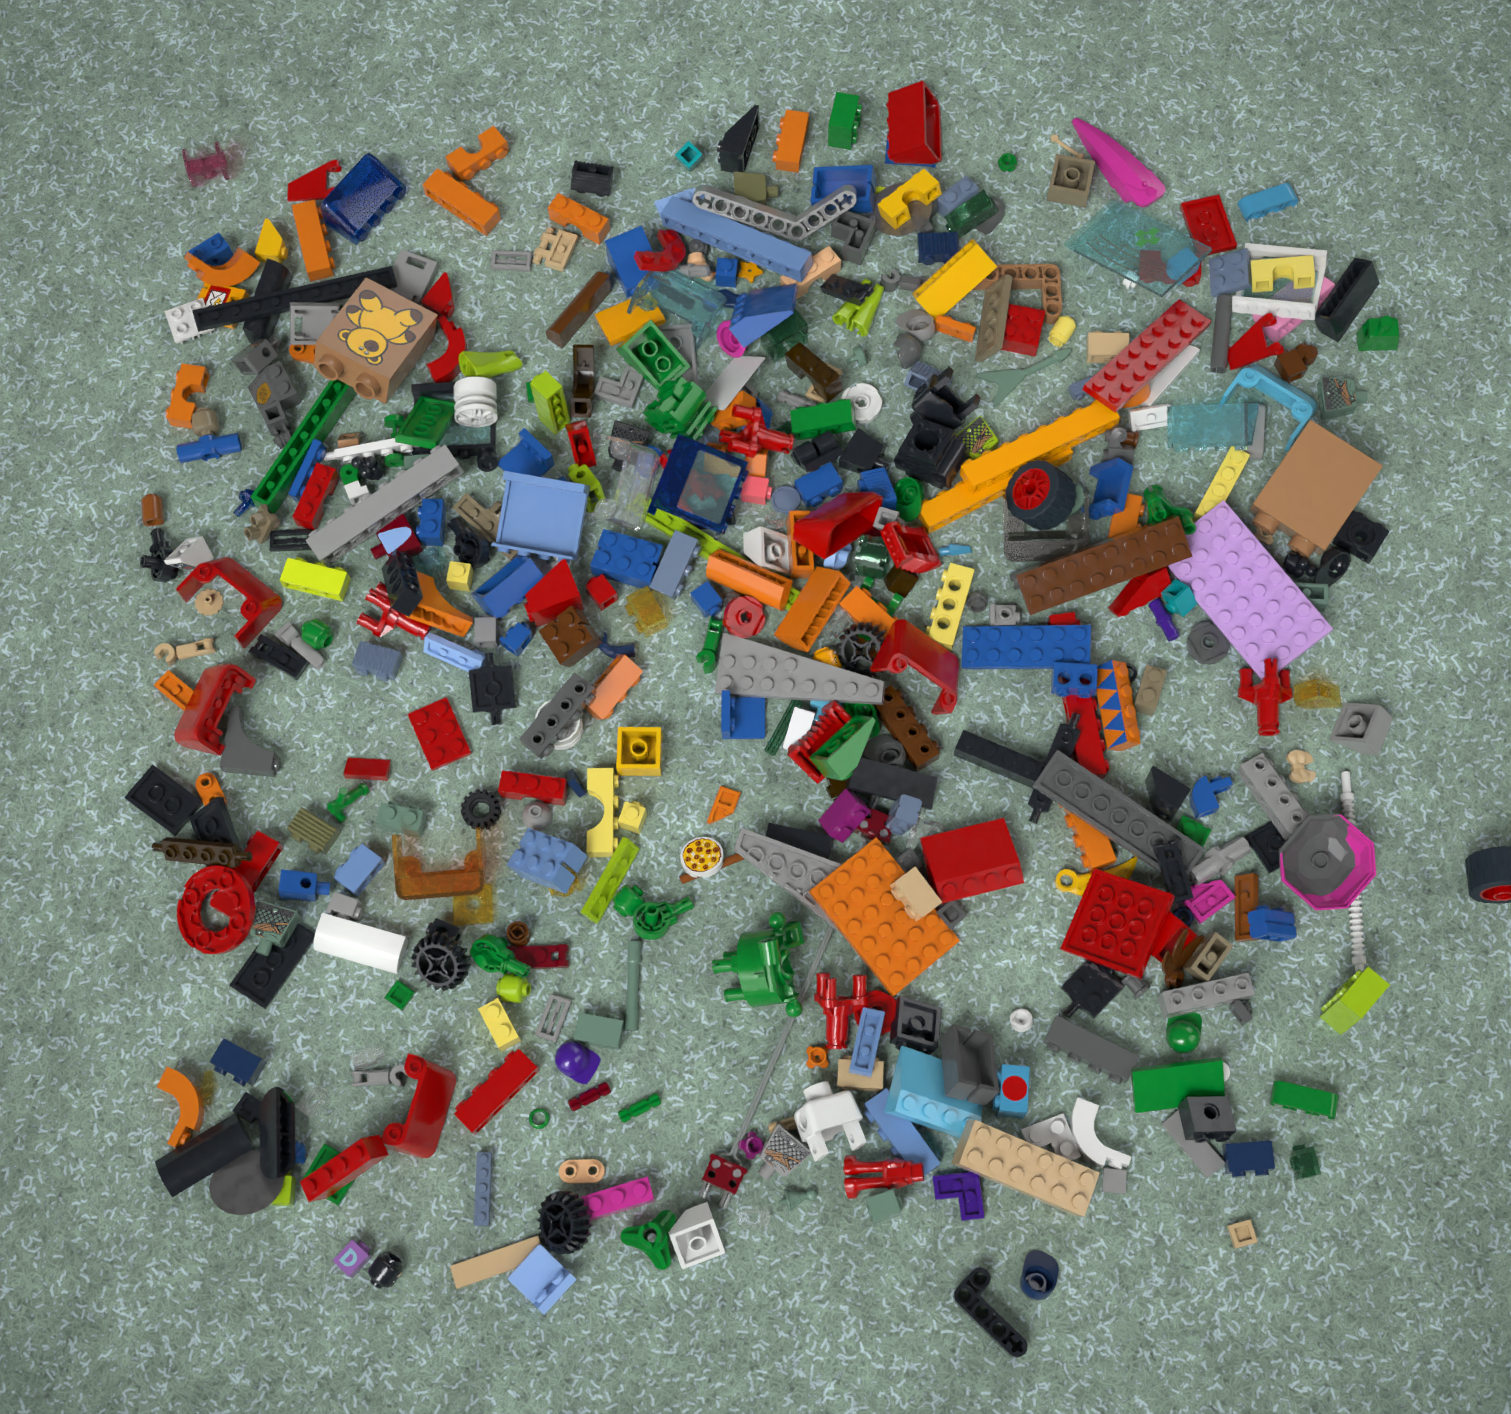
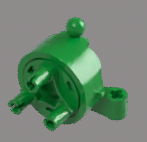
(765, 965)

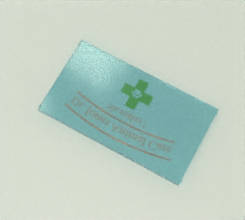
(1137, 247)

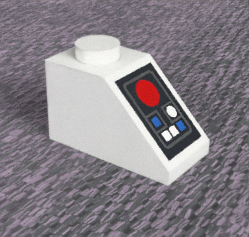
(190, 554)

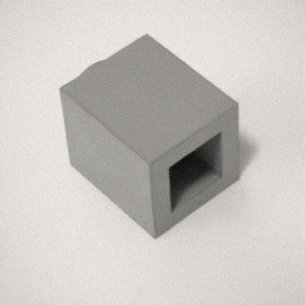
(486, 632)

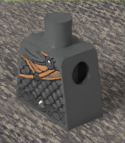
(256, 355)

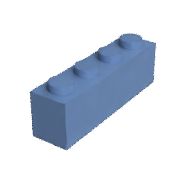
(900, 1133)

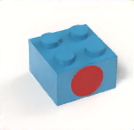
(1013, 1091)

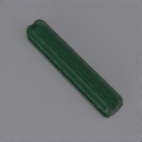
(782, 728)

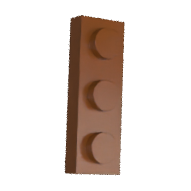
(1245, 901)

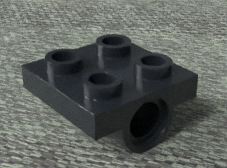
(813, 455)

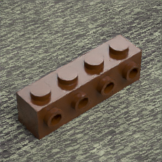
(905, 728)

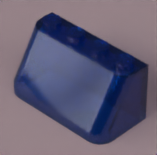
(362, 199)

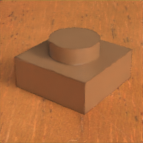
(349, 439)

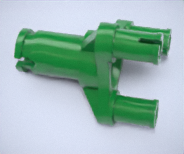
(1161, 508)
(659, 1249)

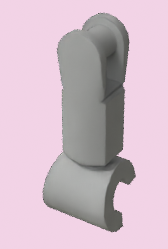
(290, 637)
(379, 1077)

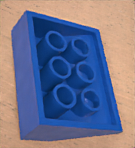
(761, 311)

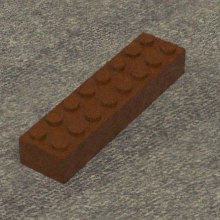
(1103, 564)

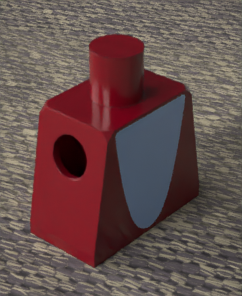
(396, 536)

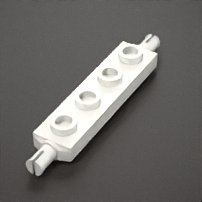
(381, 447)

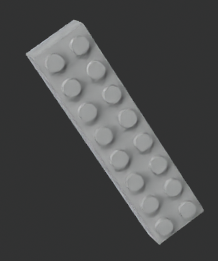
(384, 505)

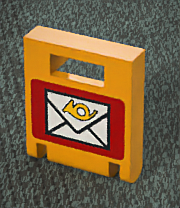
(217, 295)

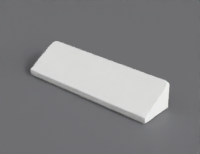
(1170, 374)

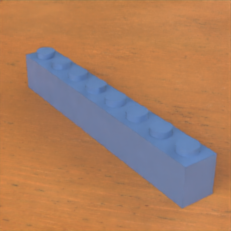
(737, 239)

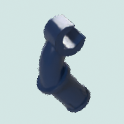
(613, 651)

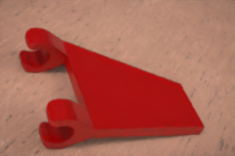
(313, 184)
(1253, 345)

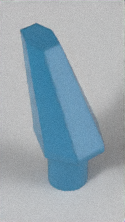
(955, 549)

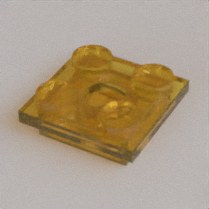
(482, 915)

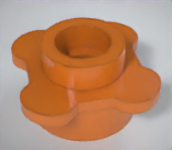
(812, 1061)

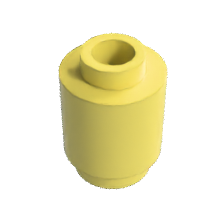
(1062, 331)

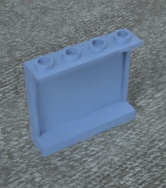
(541, 516)

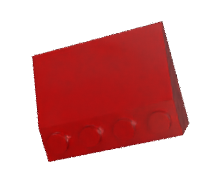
(971, 860)

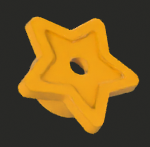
(750, 276)

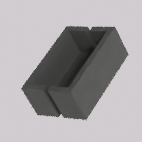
(969, 1067)

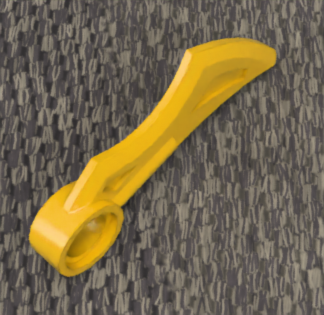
(1080, 881)

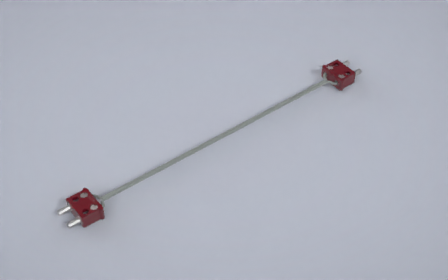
(723, 1169)

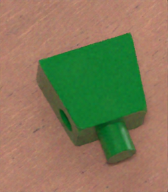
(1378, 334)

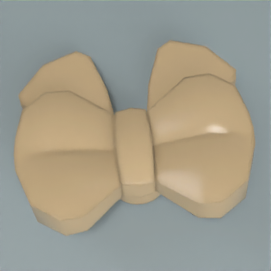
(1298, 772)

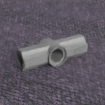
(1219, 860)

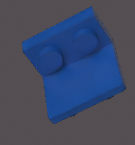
(527, 457)
(742, 717)

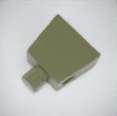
(753, 187)

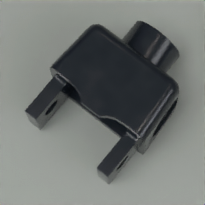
(939, 404)

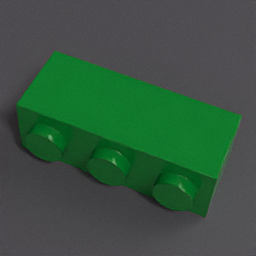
(815, 420)

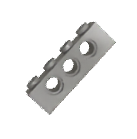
(1205, 995)

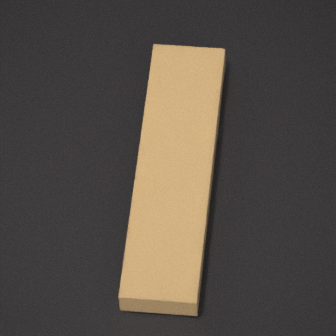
(492, 1263)

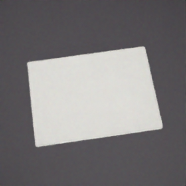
(732, 380)

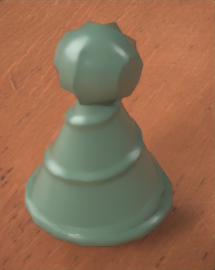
(794, 1198)

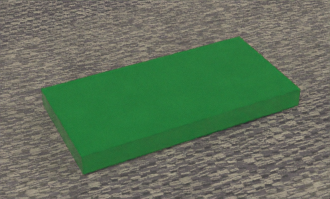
(426, 423)
(1169, 1084)

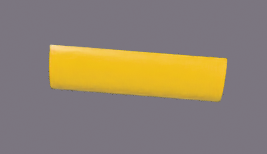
(954, 279)

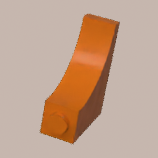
(437, 611)

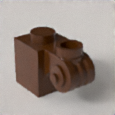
(1293, 364)

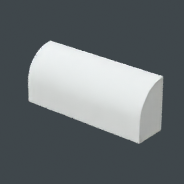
(360, 943)

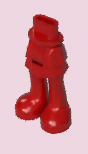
(895, 1173)

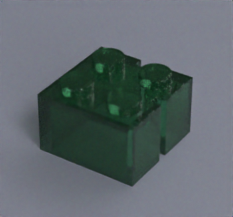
(791, 330)

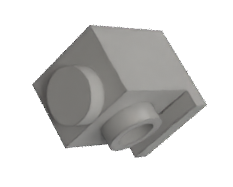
(885, 516)
(997, 619)
(345, 907)

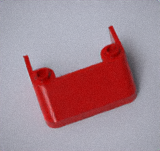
(261, 601)

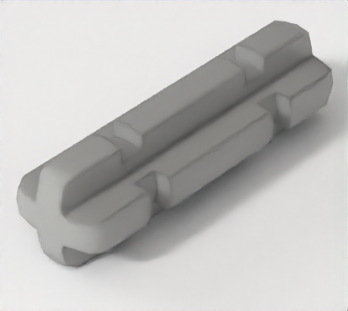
(794, 400)

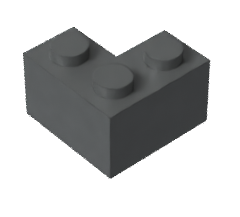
(856, 232)

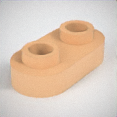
(581, 1171)

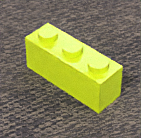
(315, 578)

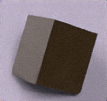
(900, 581)

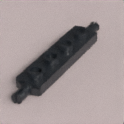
(1065, 742)

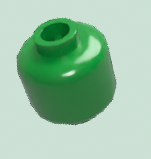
(317, 634)
(628, 899)

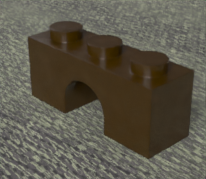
(805, 363)

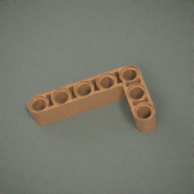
(1039, 281)

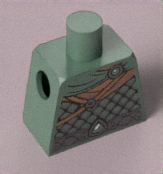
(1338, 397)
(272, 926)

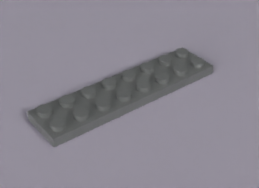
(1112, 812)

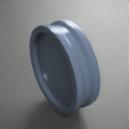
(785, 499)

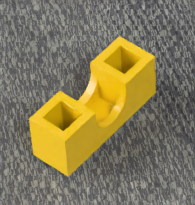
(920, 187)

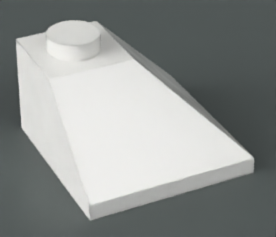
(767, 549)
(696, 1236)

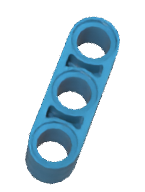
(1267, 201)

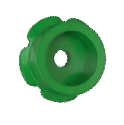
(1007, 158)

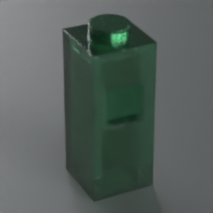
(971, 214)

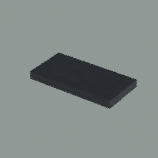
(265, 975)

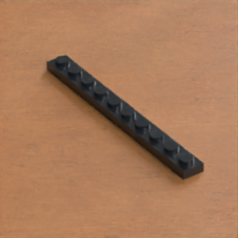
(279, 301)

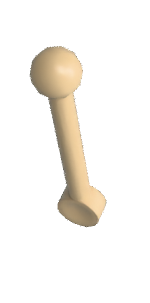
(1054, 138)

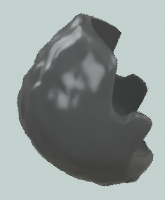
(909, 350)

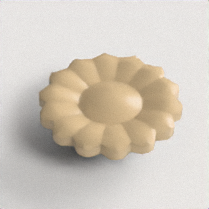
(209, 602)

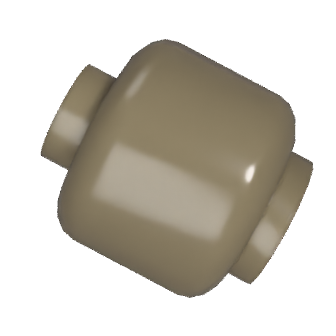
(205, 422)

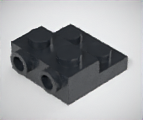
(915, 1025)

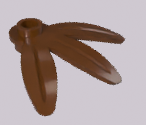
(1173, 964)

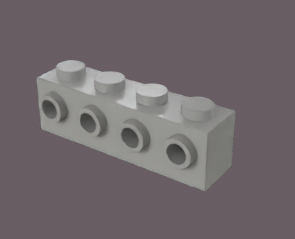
(1272, 794)

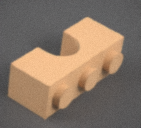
(824, 265)

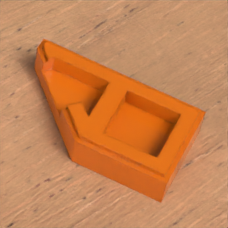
(724, 804)

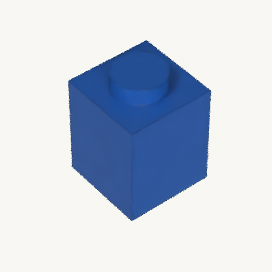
(726, 272)
(707, 600)

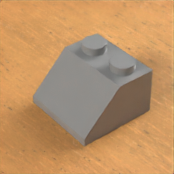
(1362, 727)

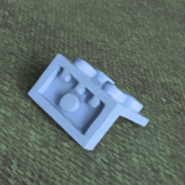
(541, 1278)

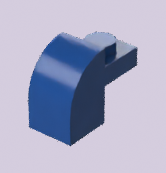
(1203, 794)

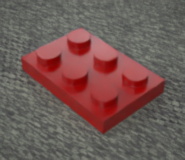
(1209, 223)
(439, 734)

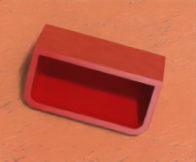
(914, 125)
(837, 522)

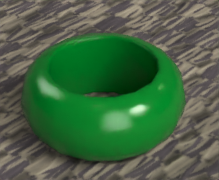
(543, 1125)

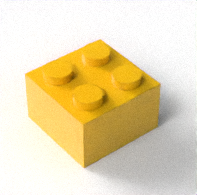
(639, 751)

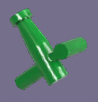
(345, 799)

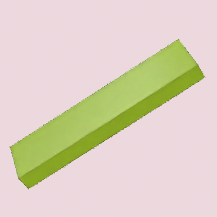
(610, 880)

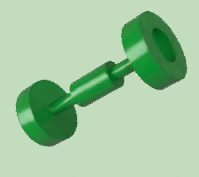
(394, 421)

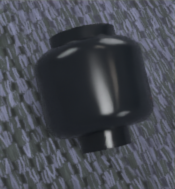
(385, 1270)

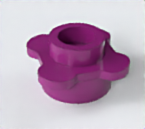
(745, 1145)

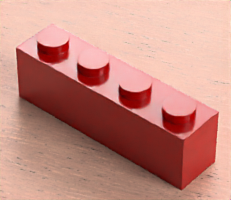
(264, 852)
(496, 1091)
(344, 1168)

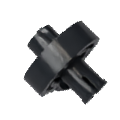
(469, 544)
(159, 552)

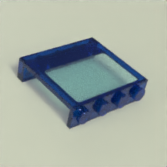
(699, 484)

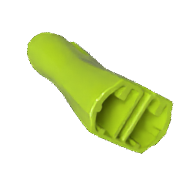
(860, 316)
(488, 363)

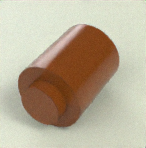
(152, 510)

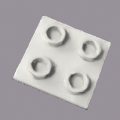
(183, 323)

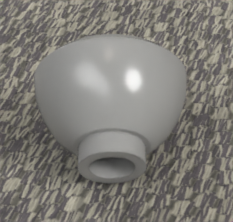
(537, 816)

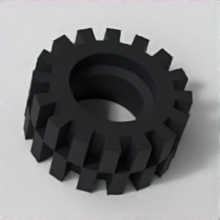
(474, 799)

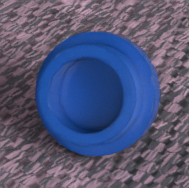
(300, 1152)

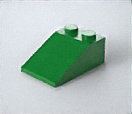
(652, 355)
(844, 749)

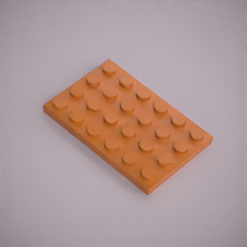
(876, 923)

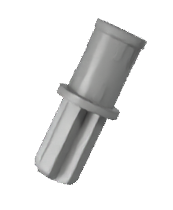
(692, 270)

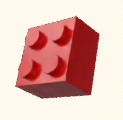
(1022, 329)

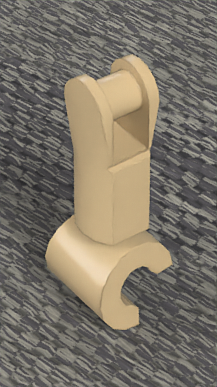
(184, 651)

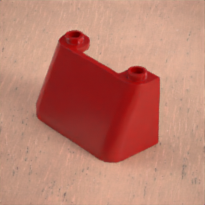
(206, 706)
(427, 1111)

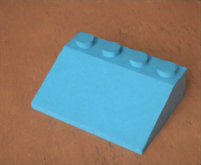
(920, 1097)

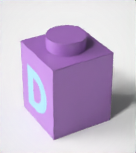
(353, 1257)

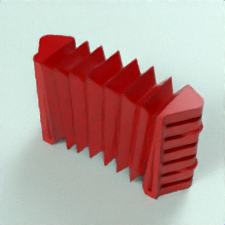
(910, 547)
(829, 724)

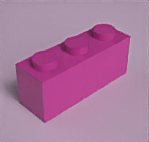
(619, 1198)

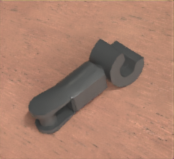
(905, 282)

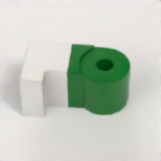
(351, 481)

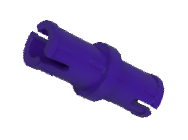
(1164, 620)

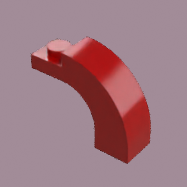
(447, 366)

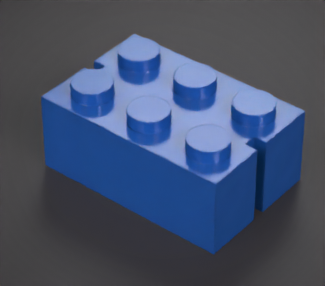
(861, 177)
(626, 559)
(507, 586)

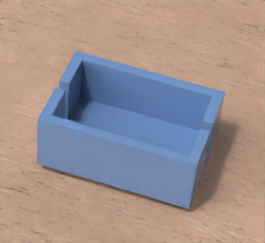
(542, 857)

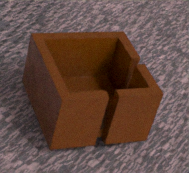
(568, 638)

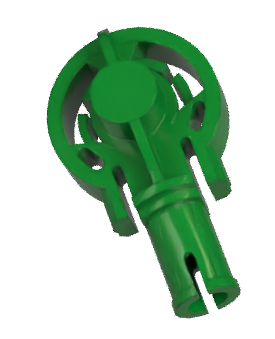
(658, 917)
(497, 956)

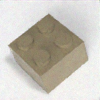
(1070, 180)

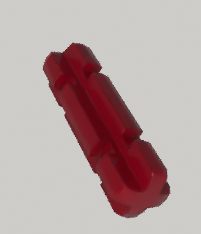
(589, 1096)

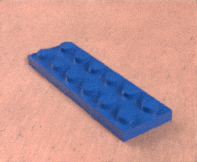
(1025, 646)

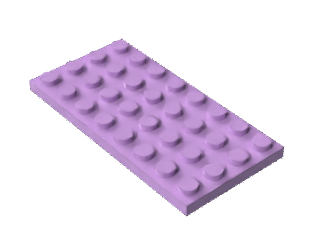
(1248, 592)

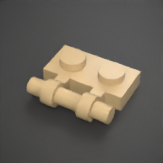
(560, 252)

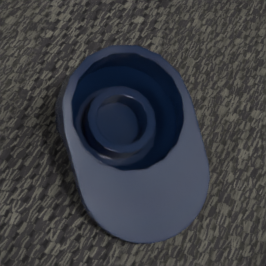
(1039, 1275)

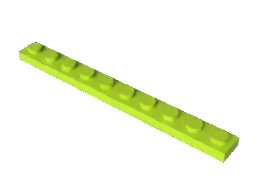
(669, 523)

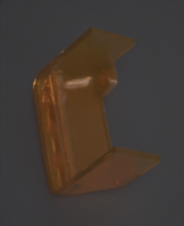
(413, 884)

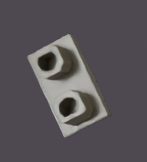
(262, 525)

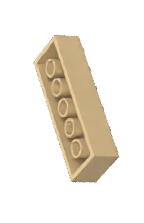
(1025, 1168)

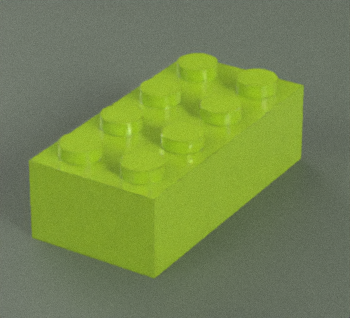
(1353, 999)

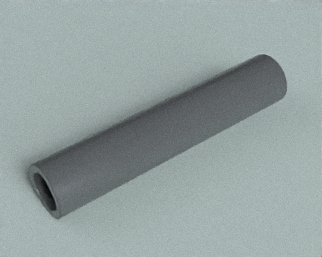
(1221, 334)

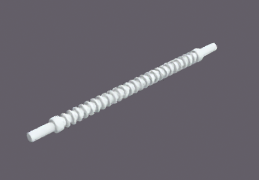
(1358, 960)

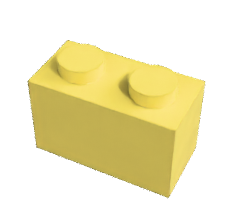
(499, 1024)

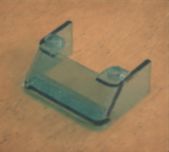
(681, 297)

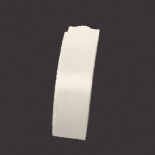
(1089, 1146)

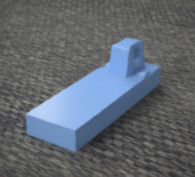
(453, 653)

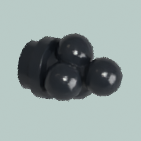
(369, 467)
(1298, 564)

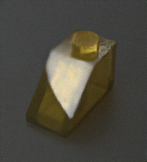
(1317, 695)

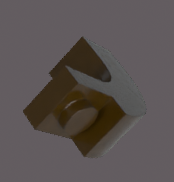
(583, 381)

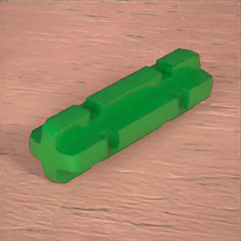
(639, 1107)

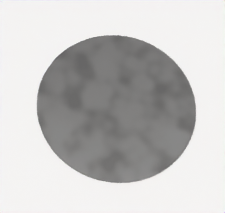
(918, 212)
(242, 1187)

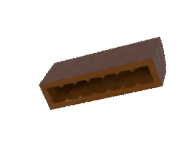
(579, 309)

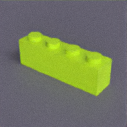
(550, 402)

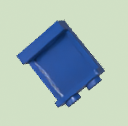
(1111, 488)

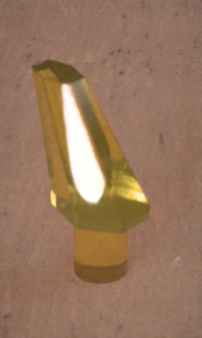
(207, 1088)

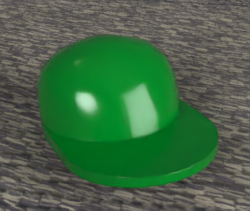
(909, 498)
(1184, 1032)

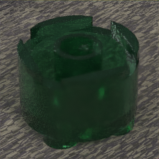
(873, 557)

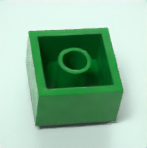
(844, 121)

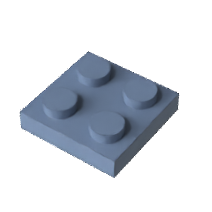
(1230, 272)

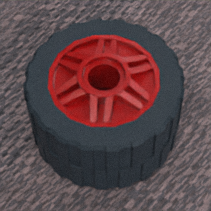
(1040, 495)
(1490, 875)

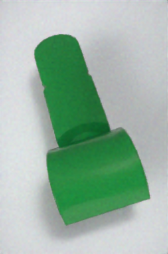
(710, 646)

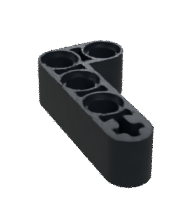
(992, 1316)

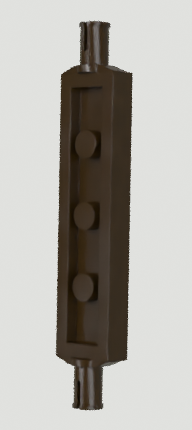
(201, 852)

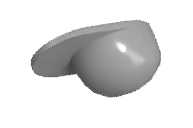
(917, 324)

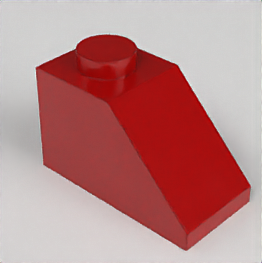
(440, 297)
(581, 443)

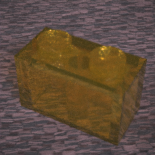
(646, 612)

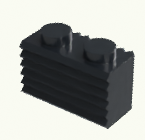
(591, 178)

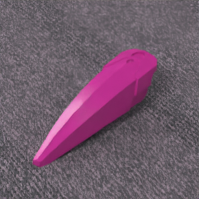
(1120, 167)

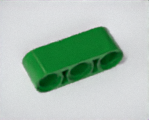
(1304, 1098)

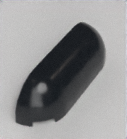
(277, 1134)

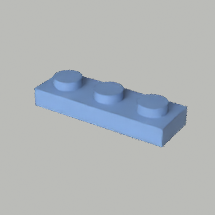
(867, 1042)

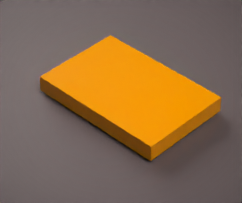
(619, 324)

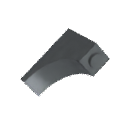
(241, 754)

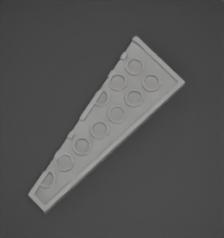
(768, 672)

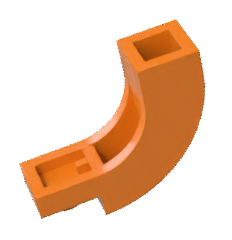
(227, 274)
(190, 1105)

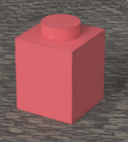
(756, 490)

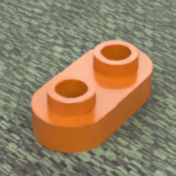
(306, 354)
(210, 791)

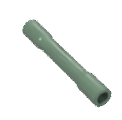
(631, 1011)

